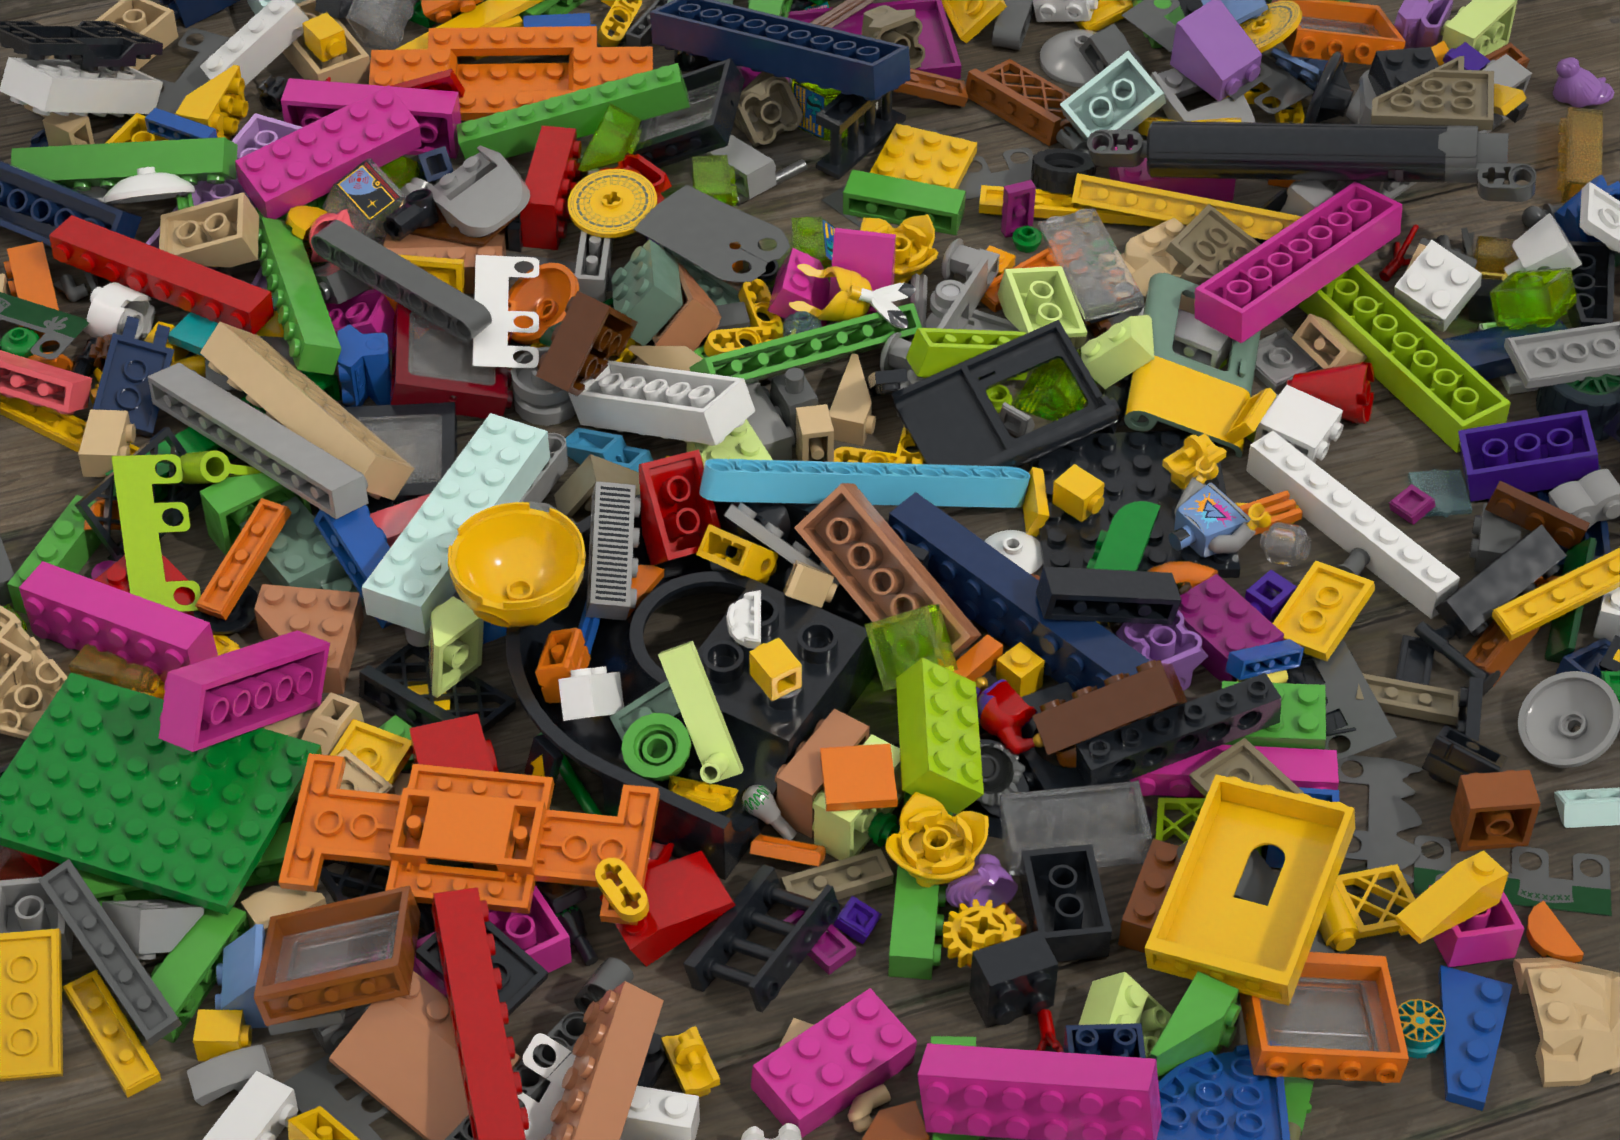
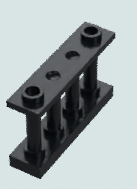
(861, 139)
(735, 925)

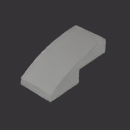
(227, 1072)

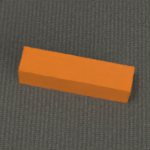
(979, 658)

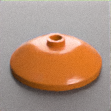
(545, 296)

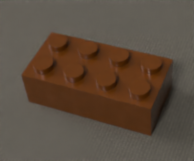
(1108, 708)

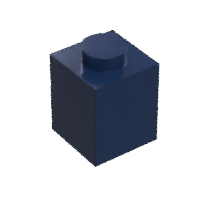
(433, 164)

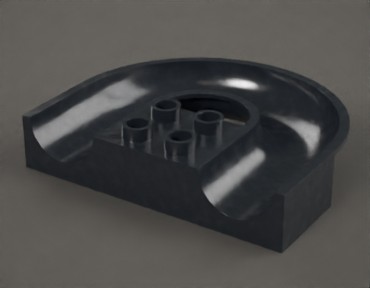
(766, 733)

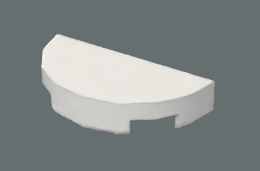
(745, 620)

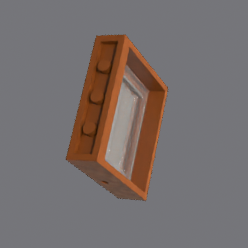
(338, 956)

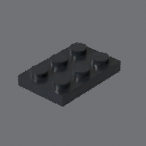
(518, 970)

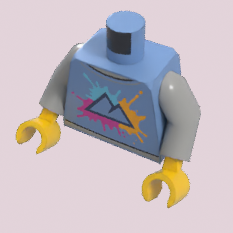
(1210, 519)

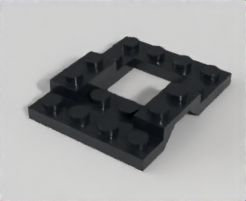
(88, 44)

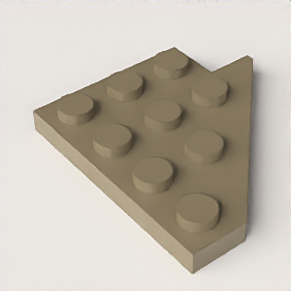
(1440, 98)
(1209, 245)

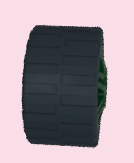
(1595, 394)

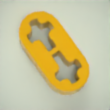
(629, 886)

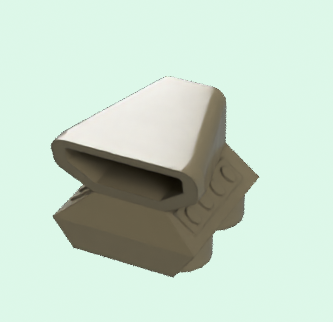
(895, 27)
(767, 109)

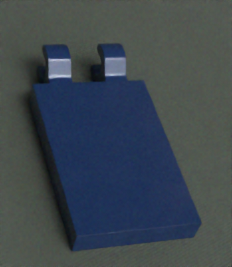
(125, 373)

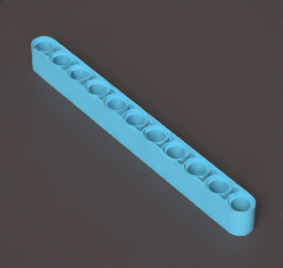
(879, 482)

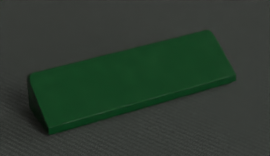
(1566, 627)

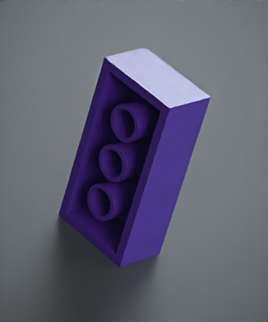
(1528, 453)

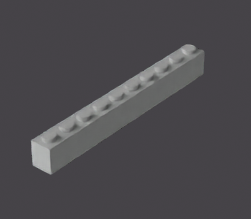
(259, 440)

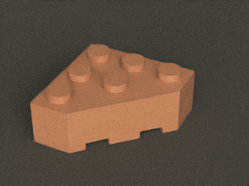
(319, 613)

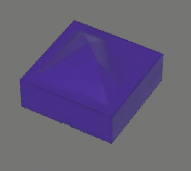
(857, 920)

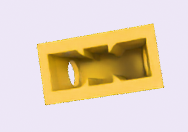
(750, 560)

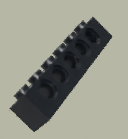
(1179, 732)

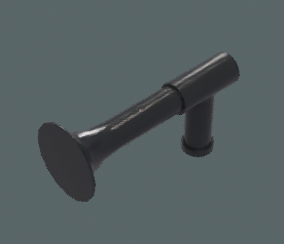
(1437, 640)

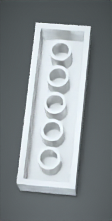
(66, 89)
(664, 403)

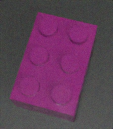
(1224, 623)

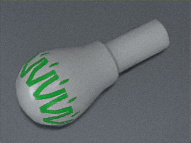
(761, 804)

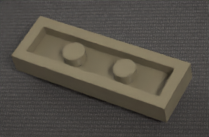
(1413, 699)
(846, 876)

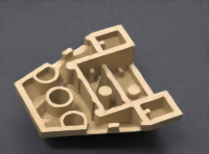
(1147, 256)
(26, 678)
(1575, 1018)

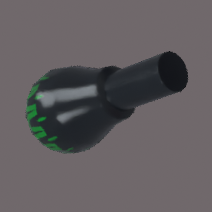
(573, 923)

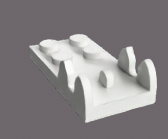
(1600, 216)

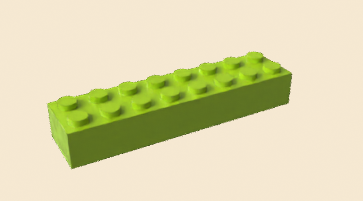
(1409, 357)

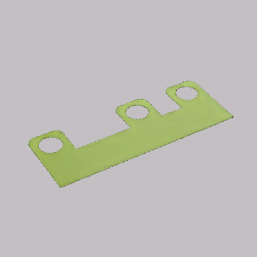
(142, 523)

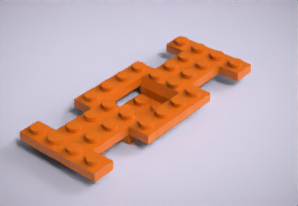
(464, 819)

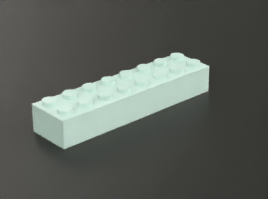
(489, 471)

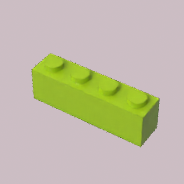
(940, 349)

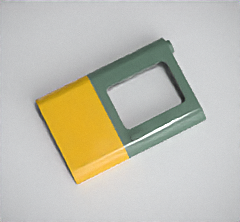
(1183, 389)

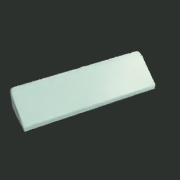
(1588, 807)

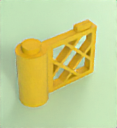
(1341, 919)

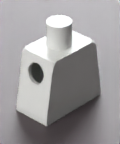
(1543, 248)

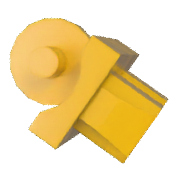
(1183, 461)
(691, 1062)

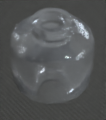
(1285, 544)

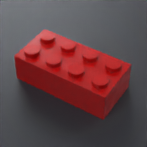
(550, 182)

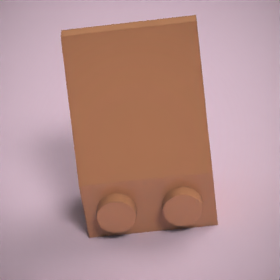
(693, 320)

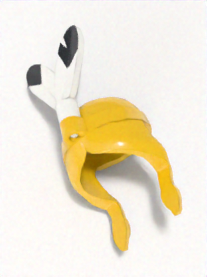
(856, 297)

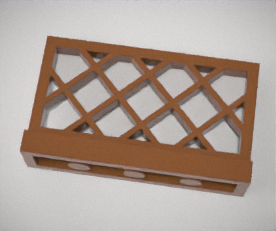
(1012, 102)

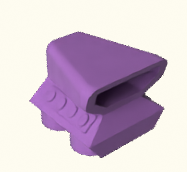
(1422, 21)
(1167, 643)

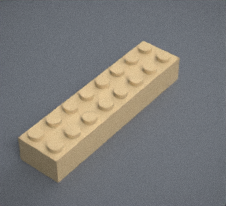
(304, 407)

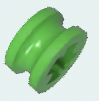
(184, 202)

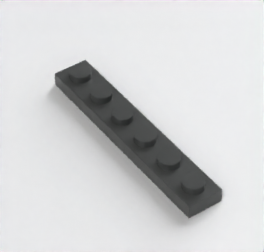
(110, 952)

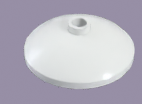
(148, 187)

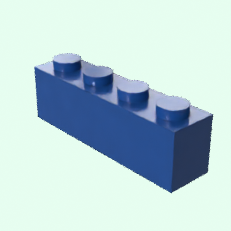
(356, 544)

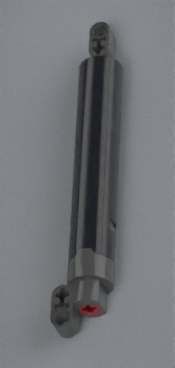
(1320, 154)

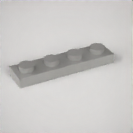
(771, 536)

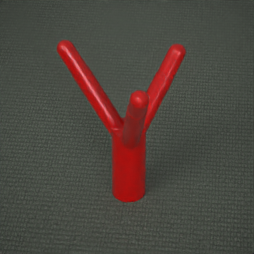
(1398, 259)
(1047, 1032)

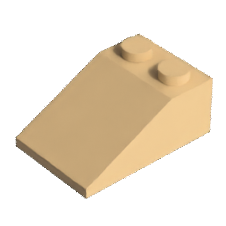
(213, 232)

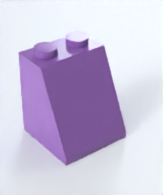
(1215, 51)

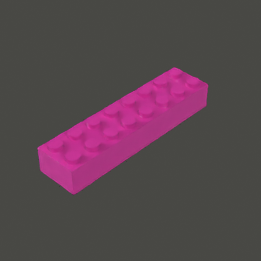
(1297, 261)

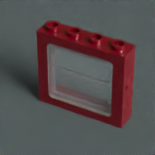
(436, 365)

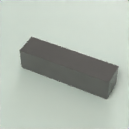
(640, 33)

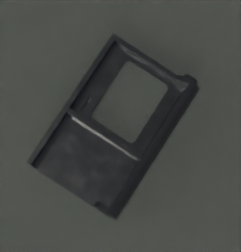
(958, 424)

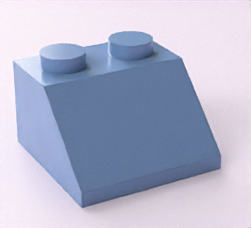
(239, 975)

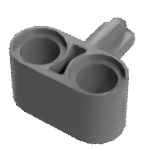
(604, 978)

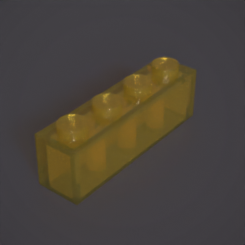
(1580, 150)

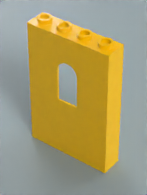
(1236, 939)

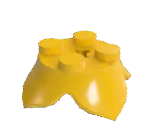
(913, 244)
(935, 844)

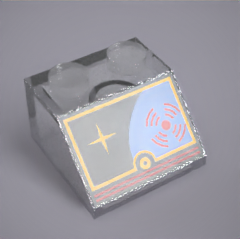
(367, 197)

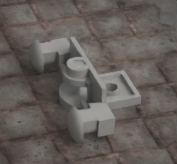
(954, 302)

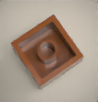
(1494, 810)

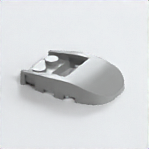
(1177, 85)
(481, 194)

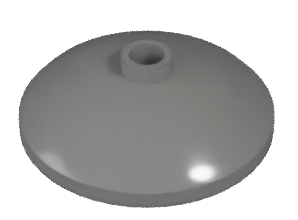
(1064, 61)
(1560, 705)

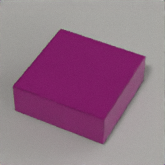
(1412, 504)

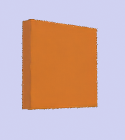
(858, 777)

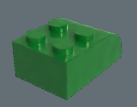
(1126, 538)

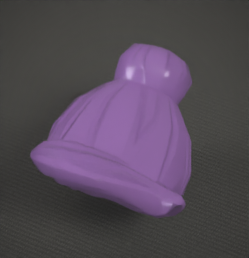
(1579, 85)
(983, 883)

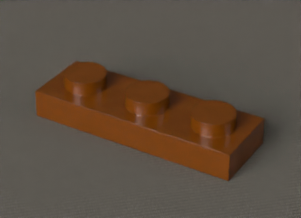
(1532, 512)

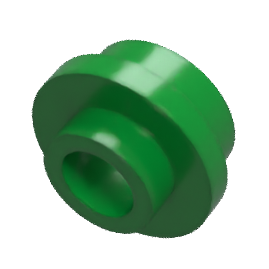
(1027, 239)
(882, 827)

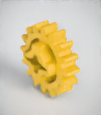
(977, 929)

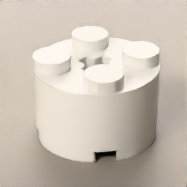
(113, 305)

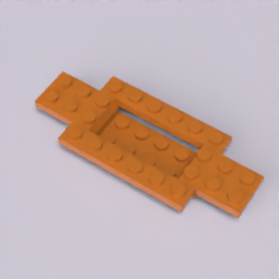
(511, 85)

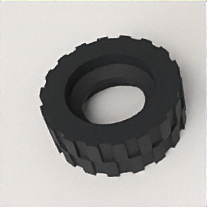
(1057, 169)

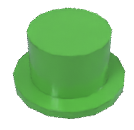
(656, 746)

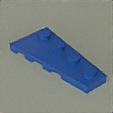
(1474, 1023)

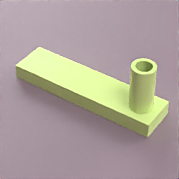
(701, 713)

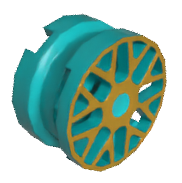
(1421, 1016)

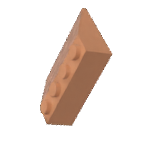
(433, 247)
(409, 1060)

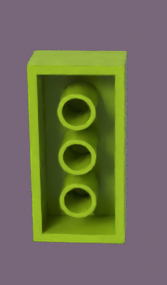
(939, 735)

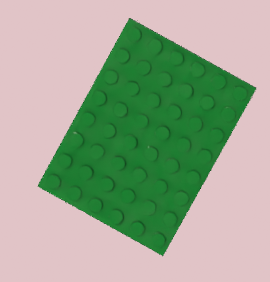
(140, 809)

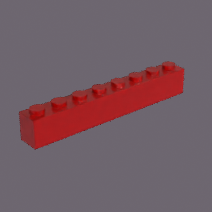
(161, 275)
(478, 1016)

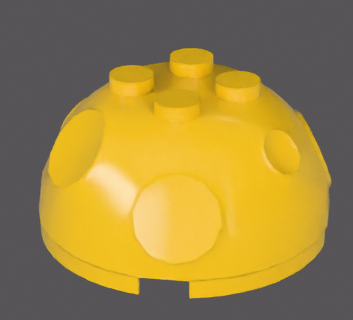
(517, 563)

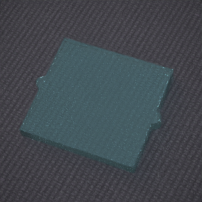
(1446, 488)

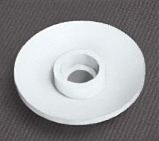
(1019, 548)

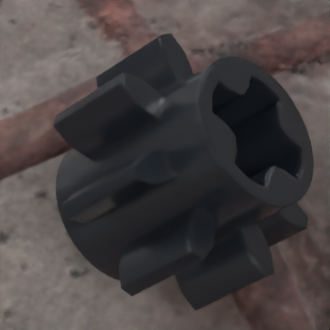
(272, 92)

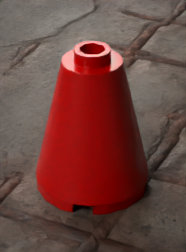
(1342, 387)

